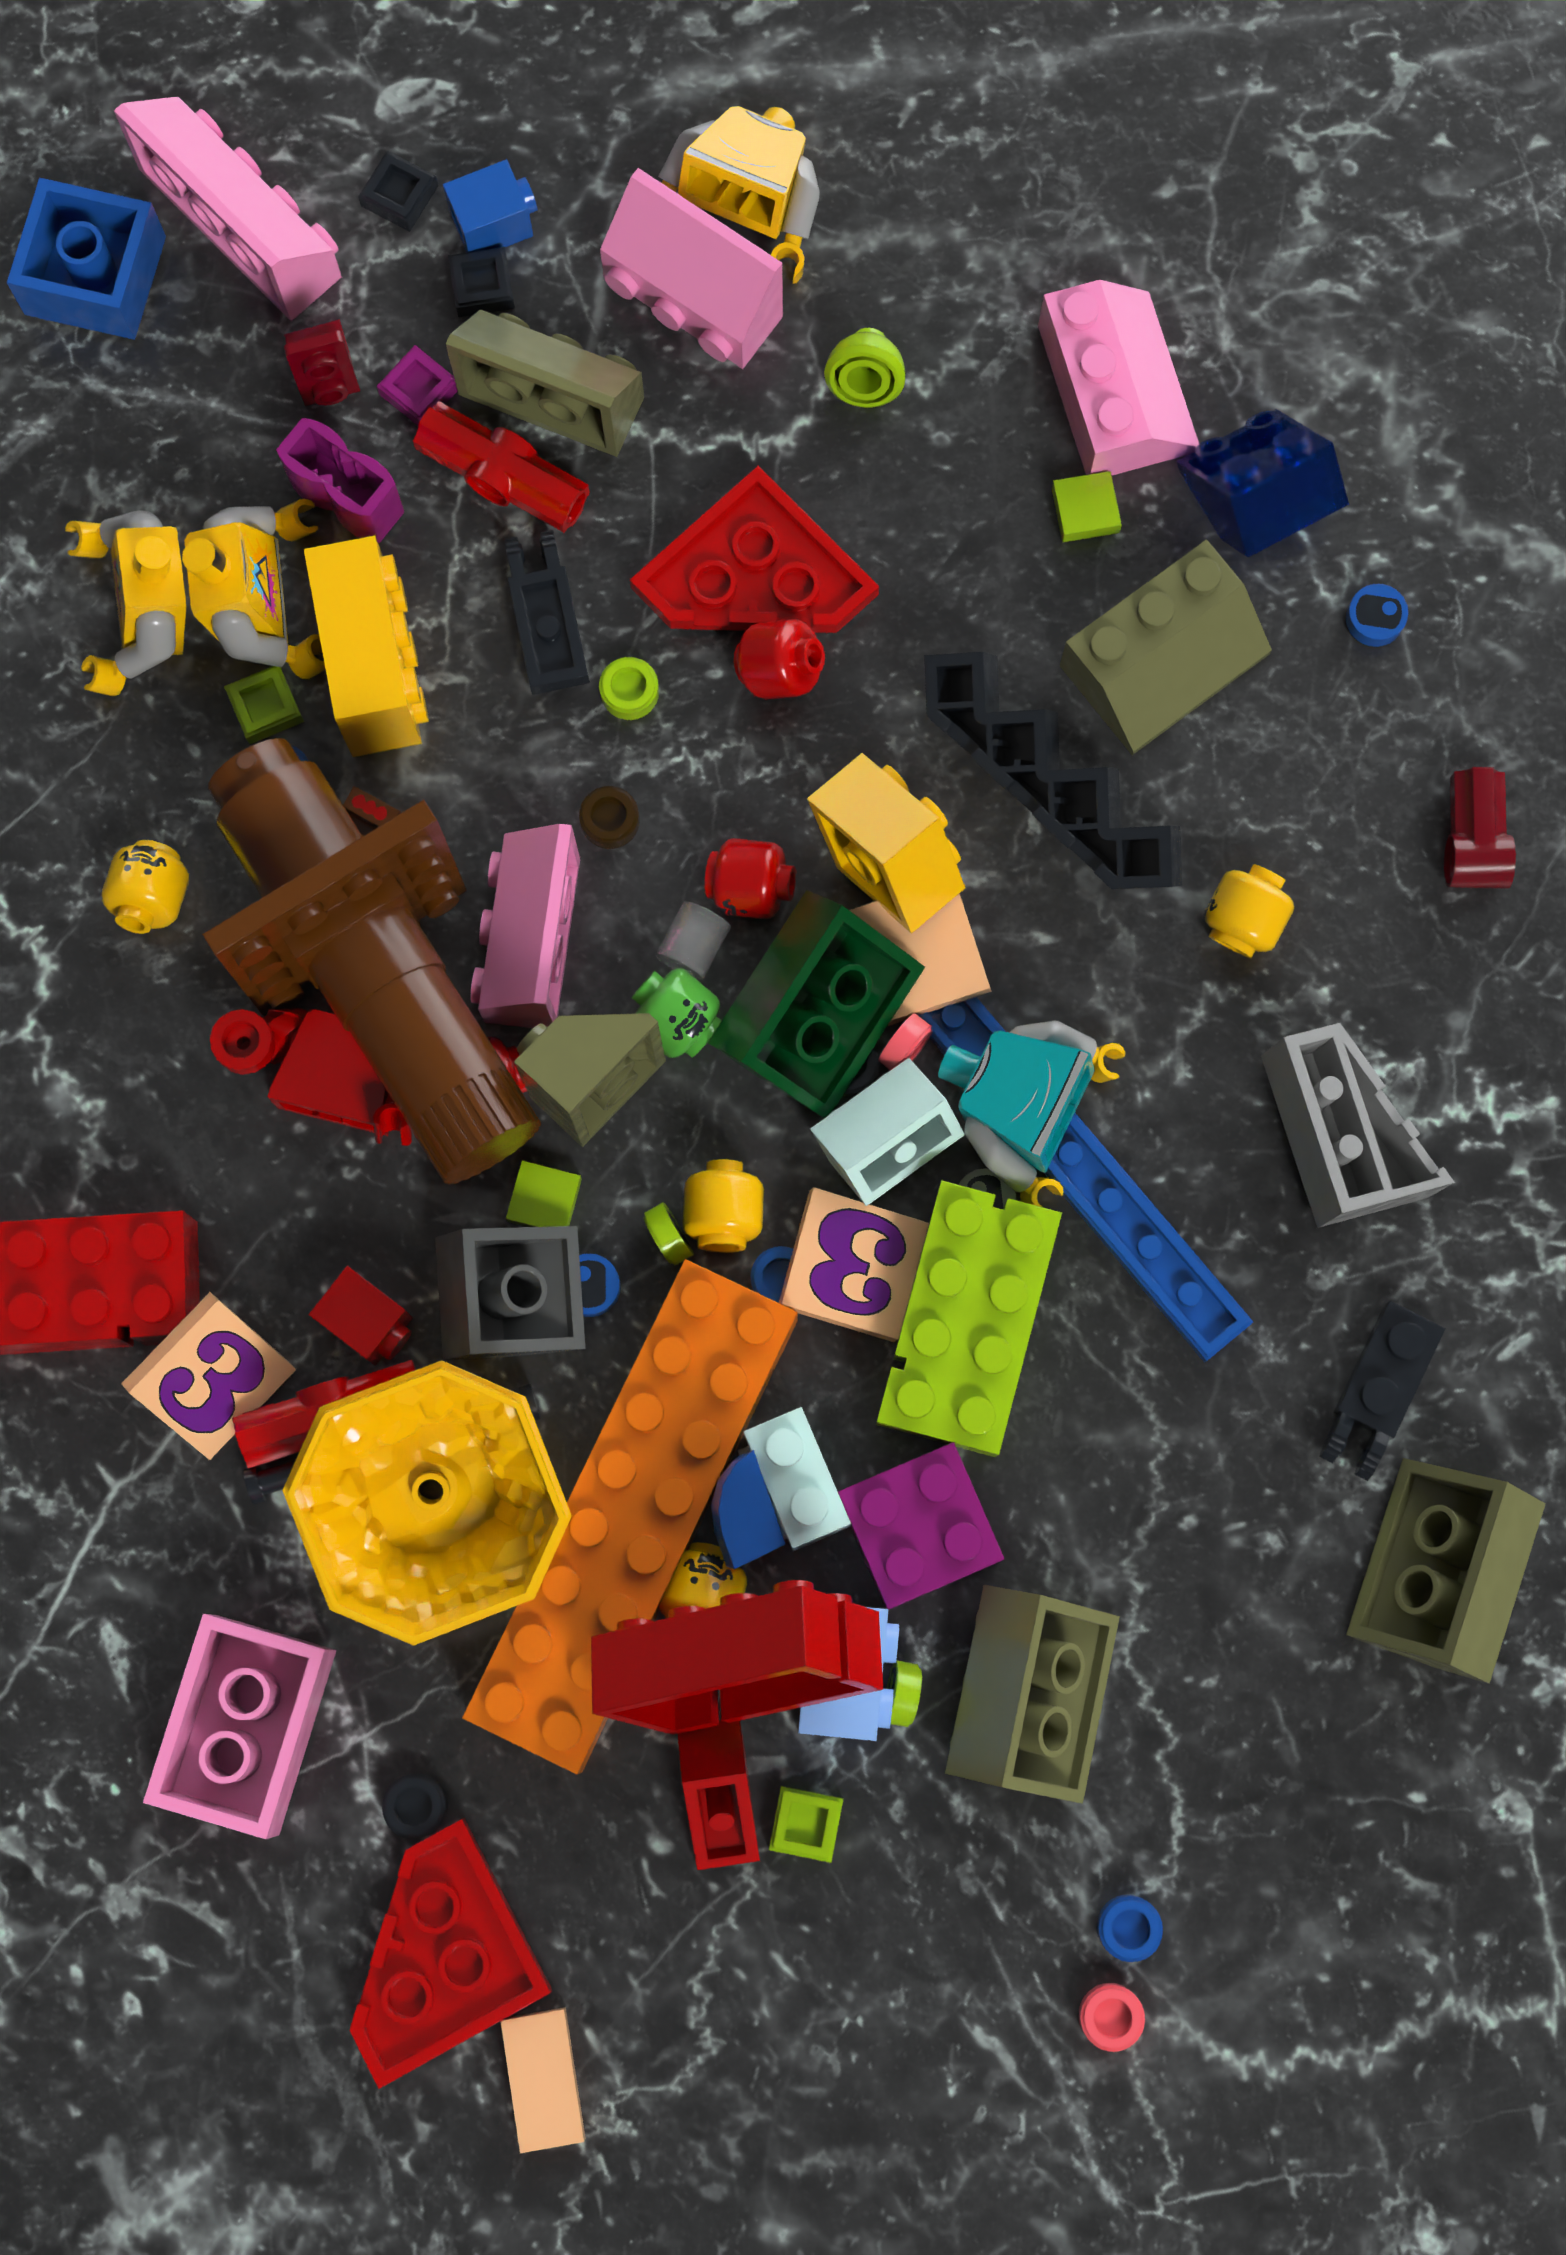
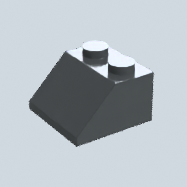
(509, 1292)

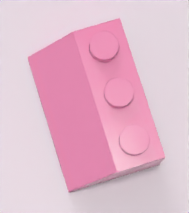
(692, 271)
(1115, 377)
(527, 927)

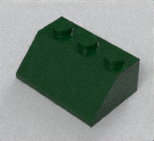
(817, 1003)

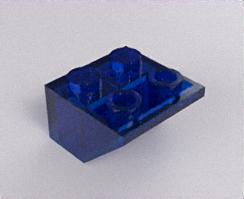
(1265, 481)

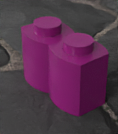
(340, 479)

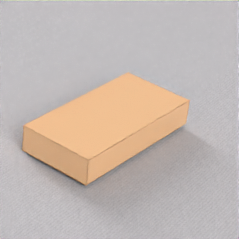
(543, 2080)

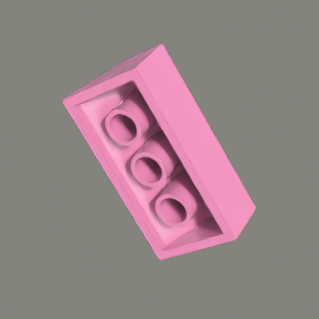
(230, 202)

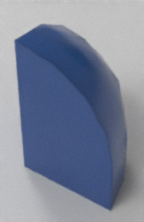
(744, 1513)

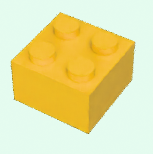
(888, 841)

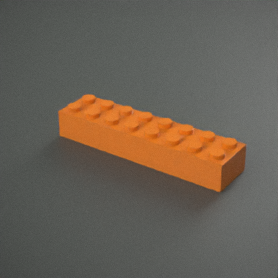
(634, 1508)

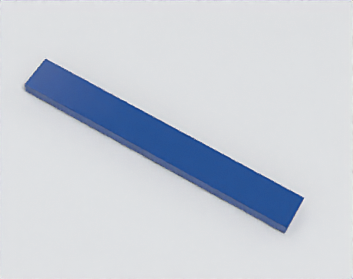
(1118, 1210)

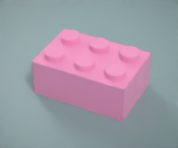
(240, 1726)

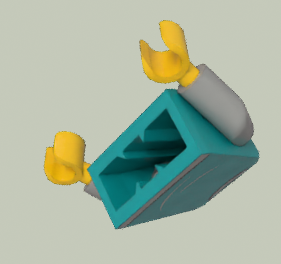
(1025, 1097)

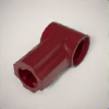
(1478, 848)

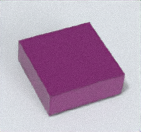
(417, 385)

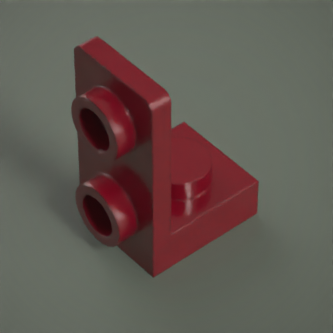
(321, 363)

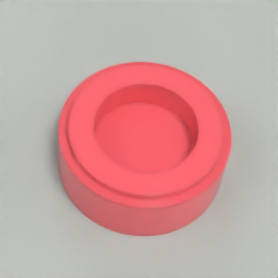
(906, 1042)
(1111, 2017)

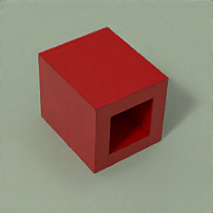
(363, 1317)

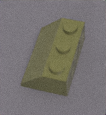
(545, 380)
(1167, 647)
(589, 1067)
(1446, 1568)
(1032, 1694)

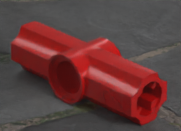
(501, 466)
(282, 1427)

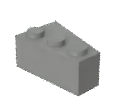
(1344, 1129)

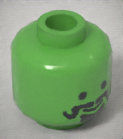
(682, 1008)

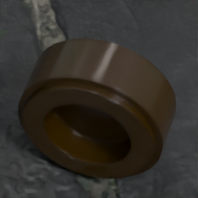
(609, 817)

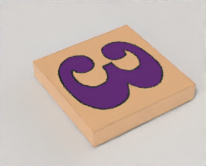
(853, 1264)
(208, 1375)

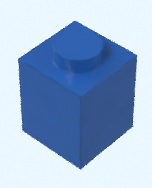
(491, 207)

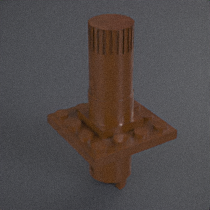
(346, 920)

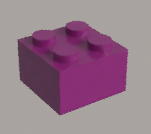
(920, 1526)

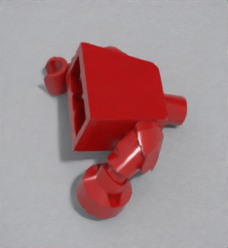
(320, 1069)

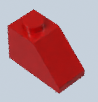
(718, 1796)

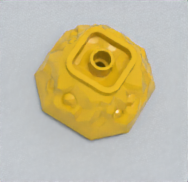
(415, 1560)

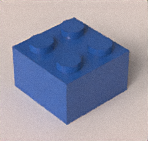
(86, 258)

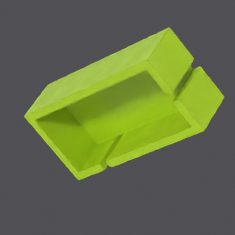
(969, 1319)

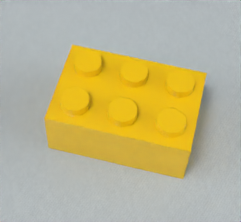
(366, 645)

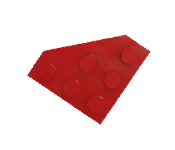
(752, 564)
(443, 1959)

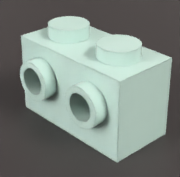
(884, 1128)
(797, 1479)

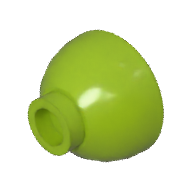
(865, 369)

